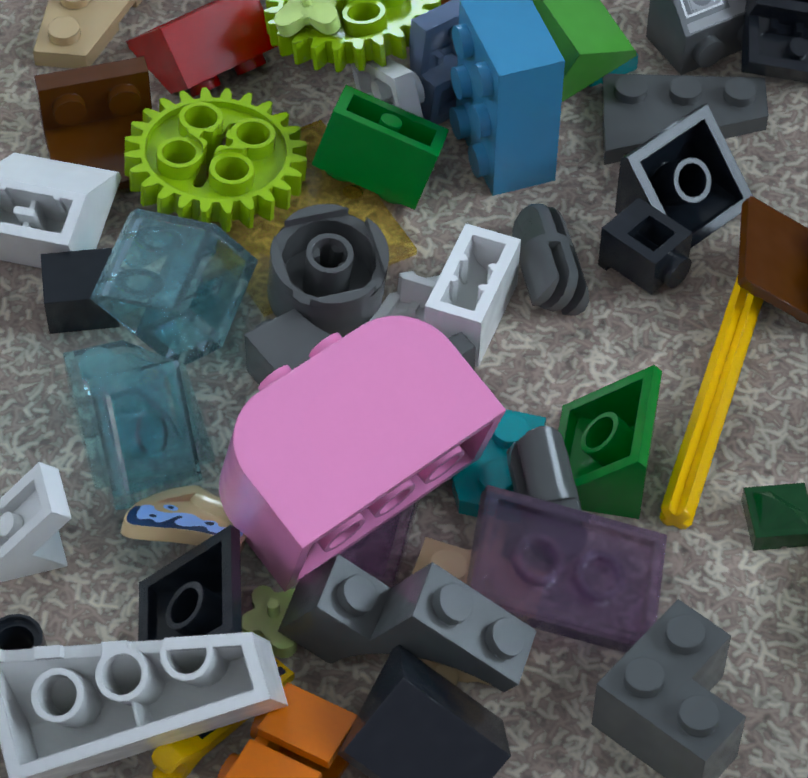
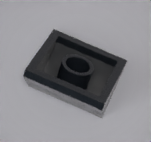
(686, 175)
(195, 592)
(423, 727)

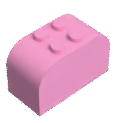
(351, 441)

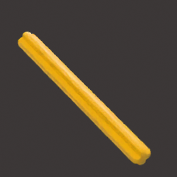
(710, 409)

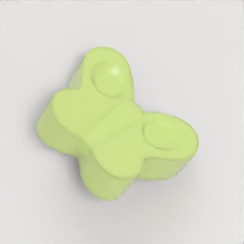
(298, 13)
(266, 619)

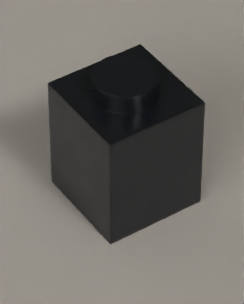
(67, 290)

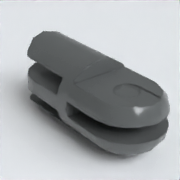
(550, 261)
(542, 467)

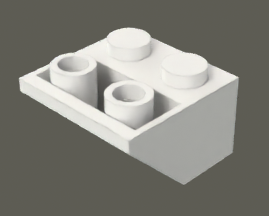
(51, 207)

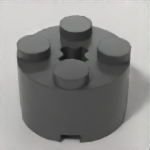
(328, 268)

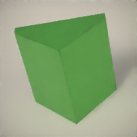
(586, 39)

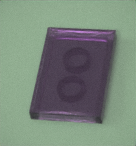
(567, 569)

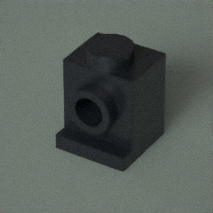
(646, 247)

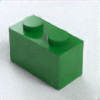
(379, 147)

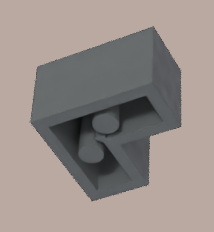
(661, 698)

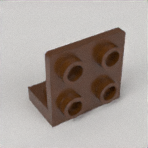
(92, 110)
(774, 258)

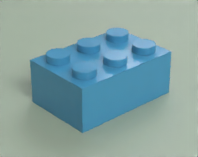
(507, 93)

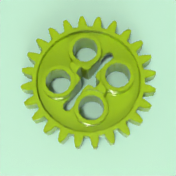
(366, 33)
(247, 175)

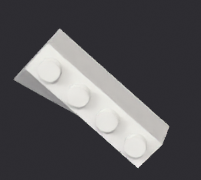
(122, 698)

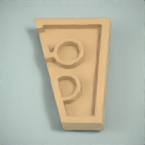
(78, 31)

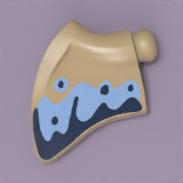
(177, 516)

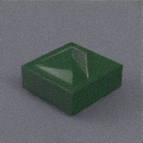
(776, 515)

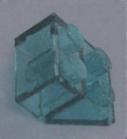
(175, 283)

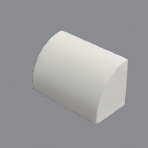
(475, 286)

